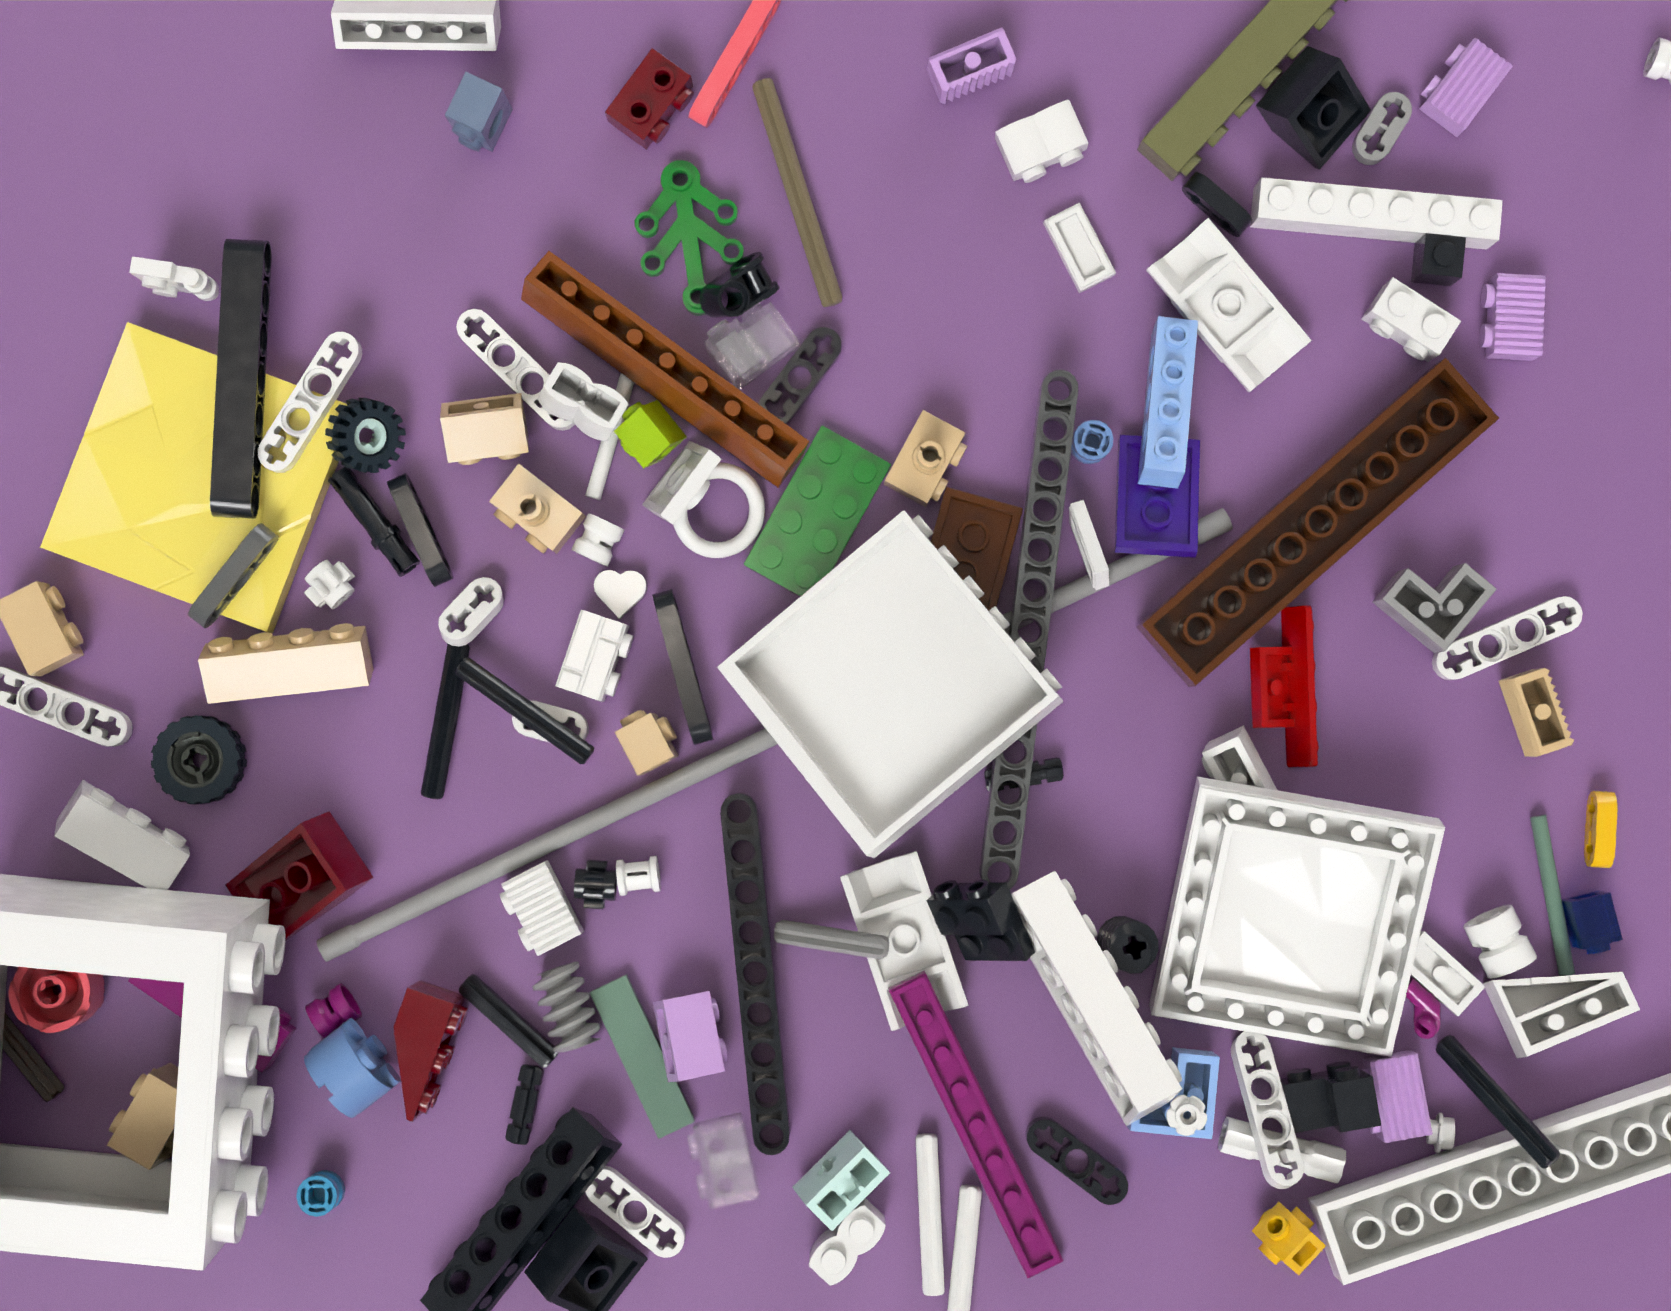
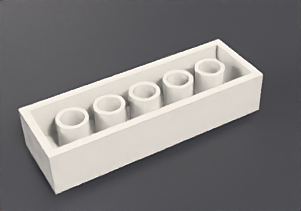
(1094, 1001)

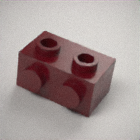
(650, 99)

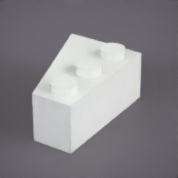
(1558, 1008)

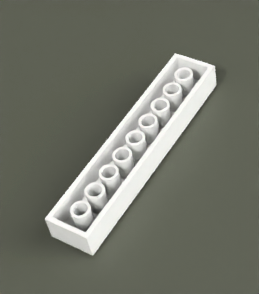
(1495, 1183)

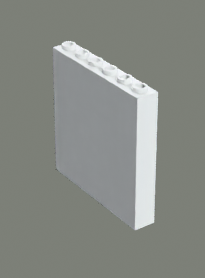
(891, 683)

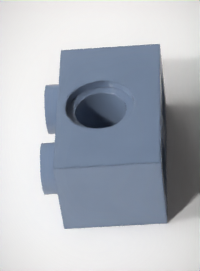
(478, 113)

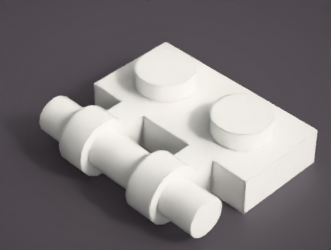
(168, 279)

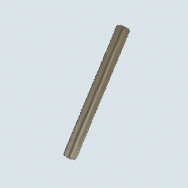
(797, 192)

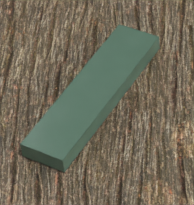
(641, 1056)

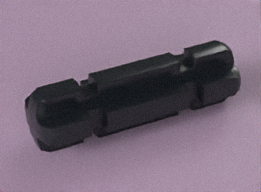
(1051, 771)
(524, 1104)

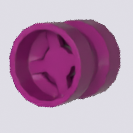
(333, 1010)

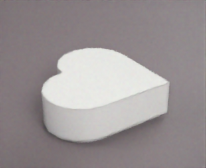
(620, 591)

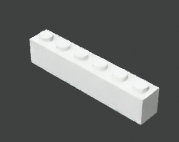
(1373, 212)

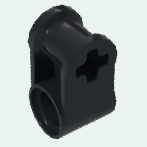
(744, 284)

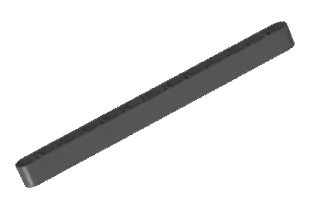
(1039, 612)

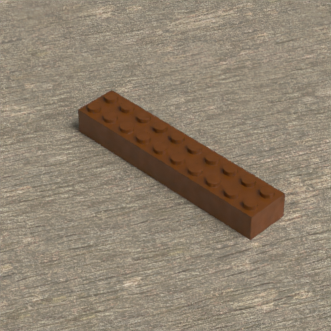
(1317, 522)

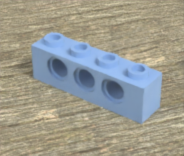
(1168, 402)

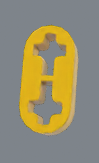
(1600, 829)

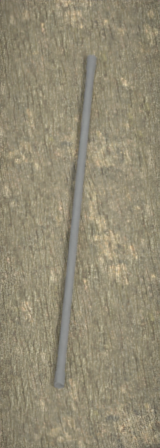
(354, 935)

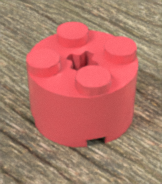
(40, 1008)

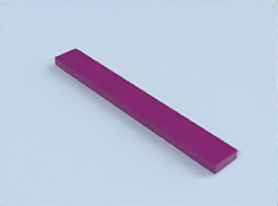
(975, 1124)

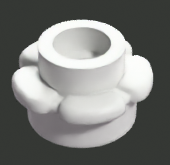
(1175, 1114)
(1443, 1133)

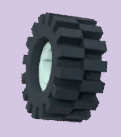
(346, 430)

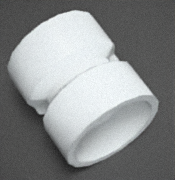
(1500, 942)

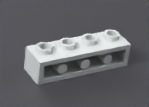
(416, 24)

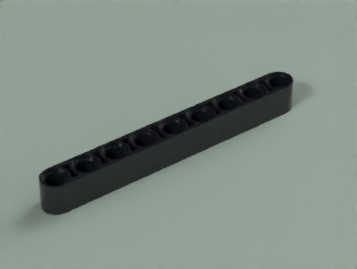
(750, 992)

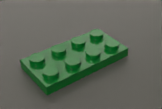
(817, 512)

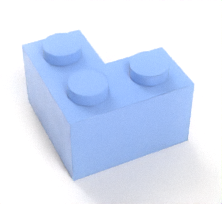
(1199, 1079)

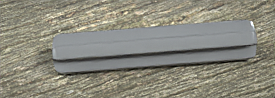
(831, 939)

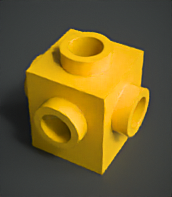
(1288, 1237)

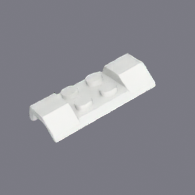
(1231, 303)
(892, 903)

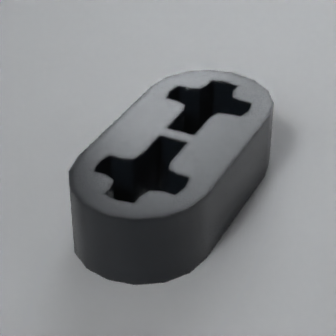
(1217, 204)

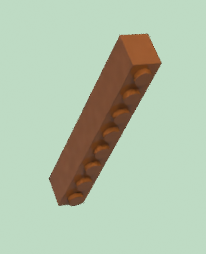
(663, 369)

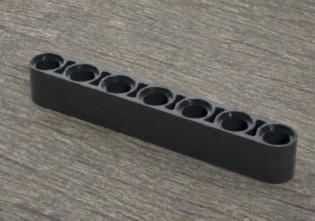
(240, 378)

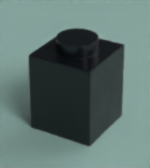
(1438, 259)

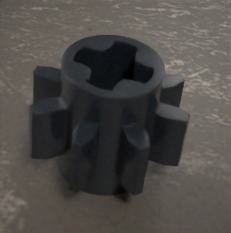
(595, 884)

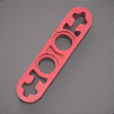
(732, 61)

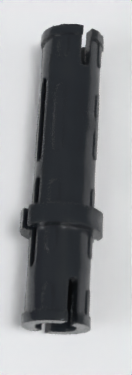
(381, 531)

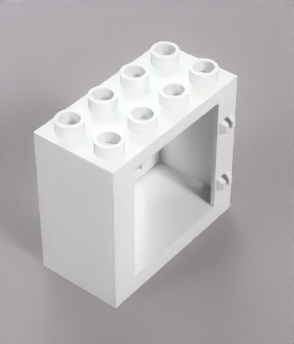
(201, 1198)

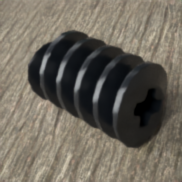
(1139, 952)

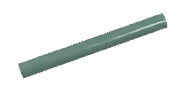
(1552, 895)

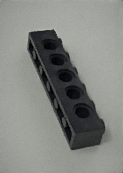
(541, 1215)

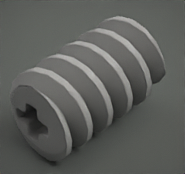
(566, 1007)

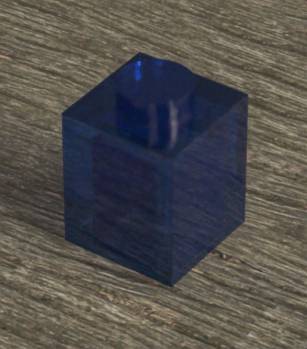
(1591, 921)

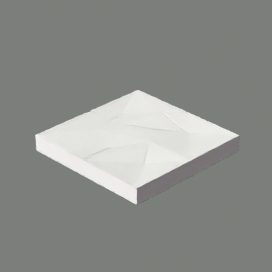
(1295, 916)

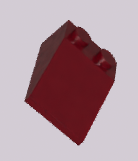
(304, 874)

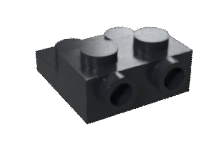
(981, 920)

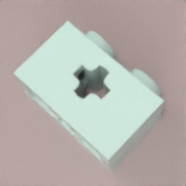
(840, 1180)

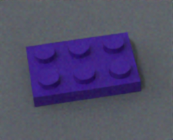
(1156, 517)

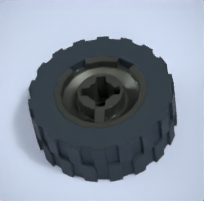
(216, 775)

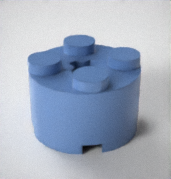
(351, 1068)

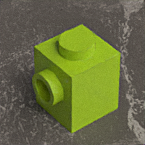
(649, 433)

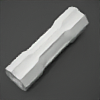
(1318, 1158)

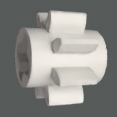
(329, 584)

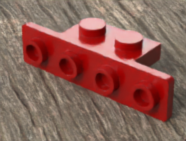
(1286, 687)

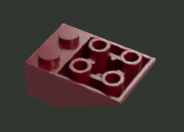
(422, 1040)

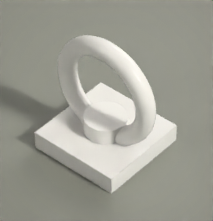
(687, 484)

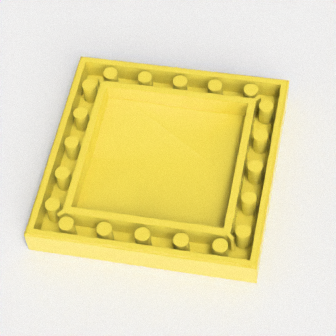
(144, 482)

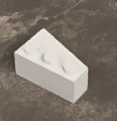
(121, 838)

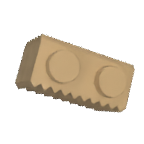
(1536, 712)

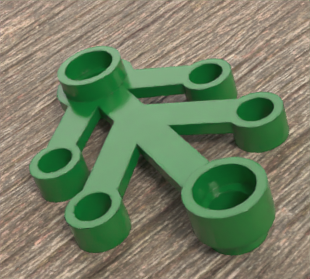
(687, 228)

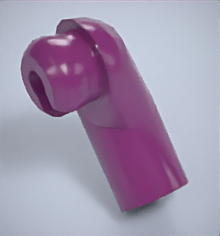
(1426, 1010)

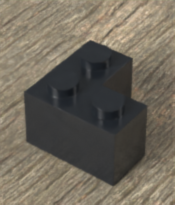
(1332, 1098)

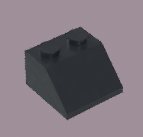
(1314, 106)
(584, 1264)

